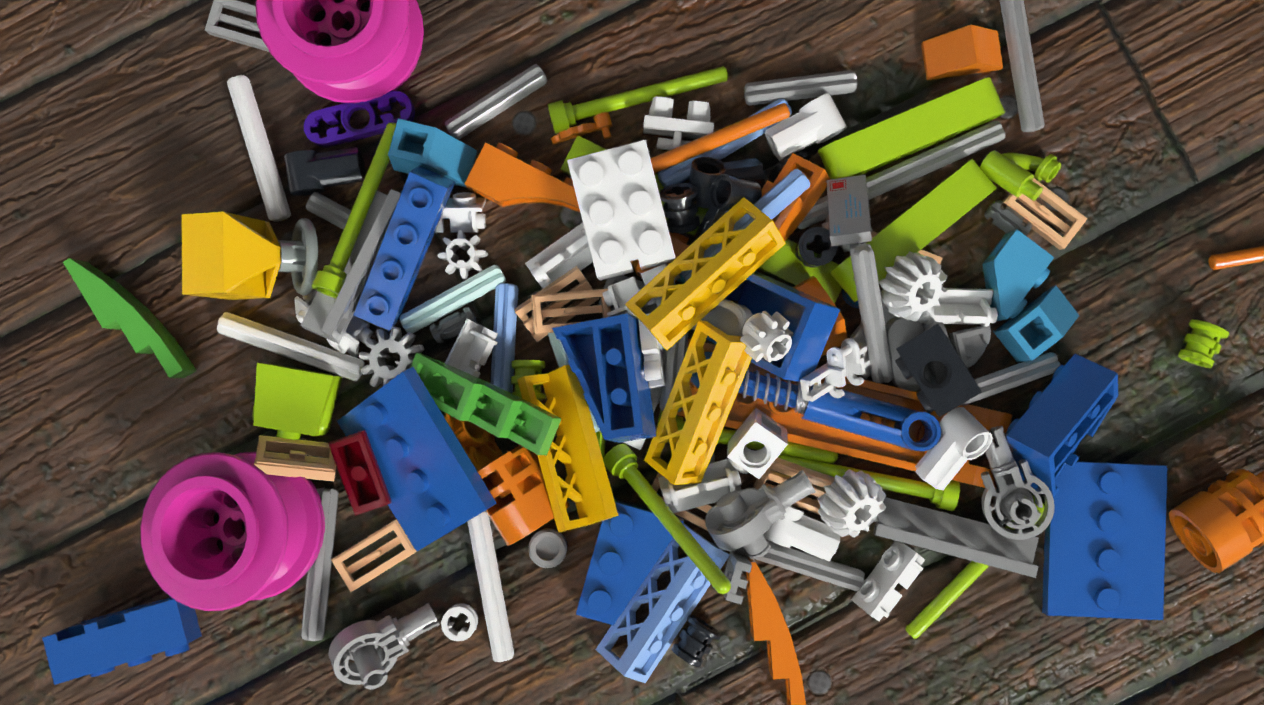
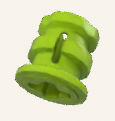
(1202, 343)
(526, 368)

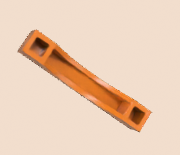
(510, 182)

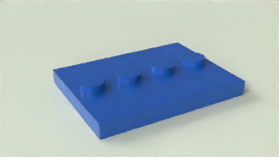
(419, 459)
(1107, 542)

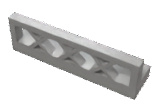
(331, 315)
(955, 537)

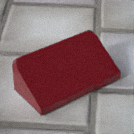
(360, 472)

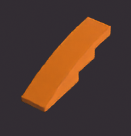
(769, 625)

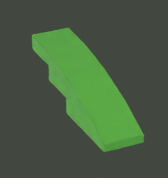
(119, 310)
(487, 405)

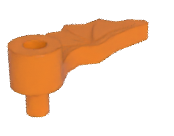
(602, 122)

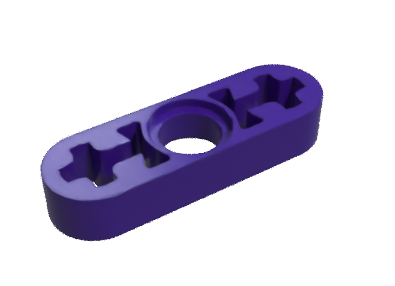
(335, 136)

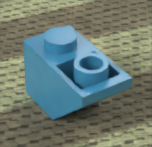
(431, 148)
(1013, 270)
(1037, 326)

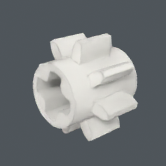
(464, 244)
(766, 336)

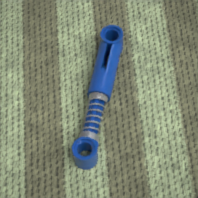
(842, 412)

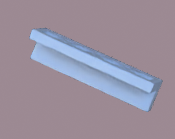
(667, 611)

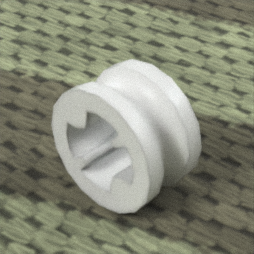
(465, 632)

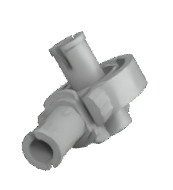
(1013, 493)
(747, 514)
(376, 646)

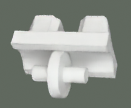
(661, 122)

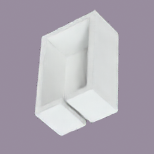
(621, 209)

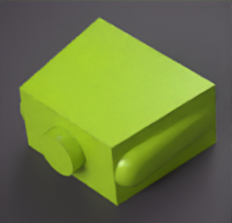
(294, 400)

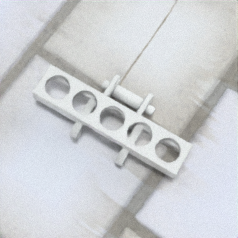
(840, 363)

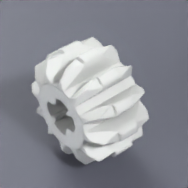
(912, 286)
(379, 352)
(851, 503)

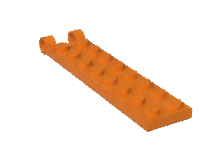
(854, 445)

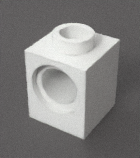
(756, 428)

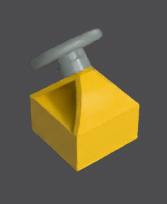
(241, 256)

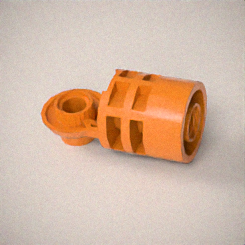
(512, 480)
(1224, 521)

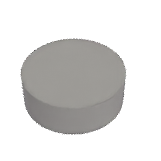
(547, 548)

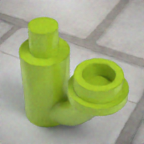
(1011, 172)

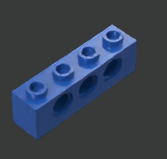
(404, 247)

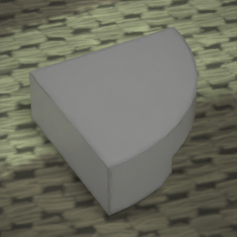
(971, 343)

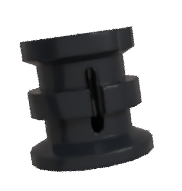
(680, 207)
(823, 240)
(695, 641)

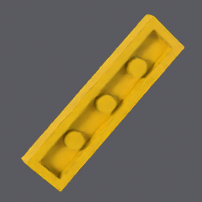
(711, 277)
(705, 411)
(574, 447)

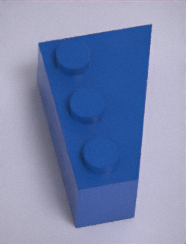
(612, 374)
(1061, 418)
(621, 560)
(121, 638)

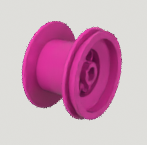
(360, 62)
(181, 538)

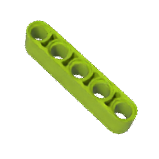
(912, 130)
(922, 222)

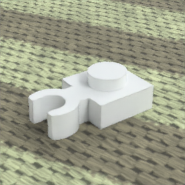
(652, 357)

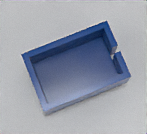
(808, 318)

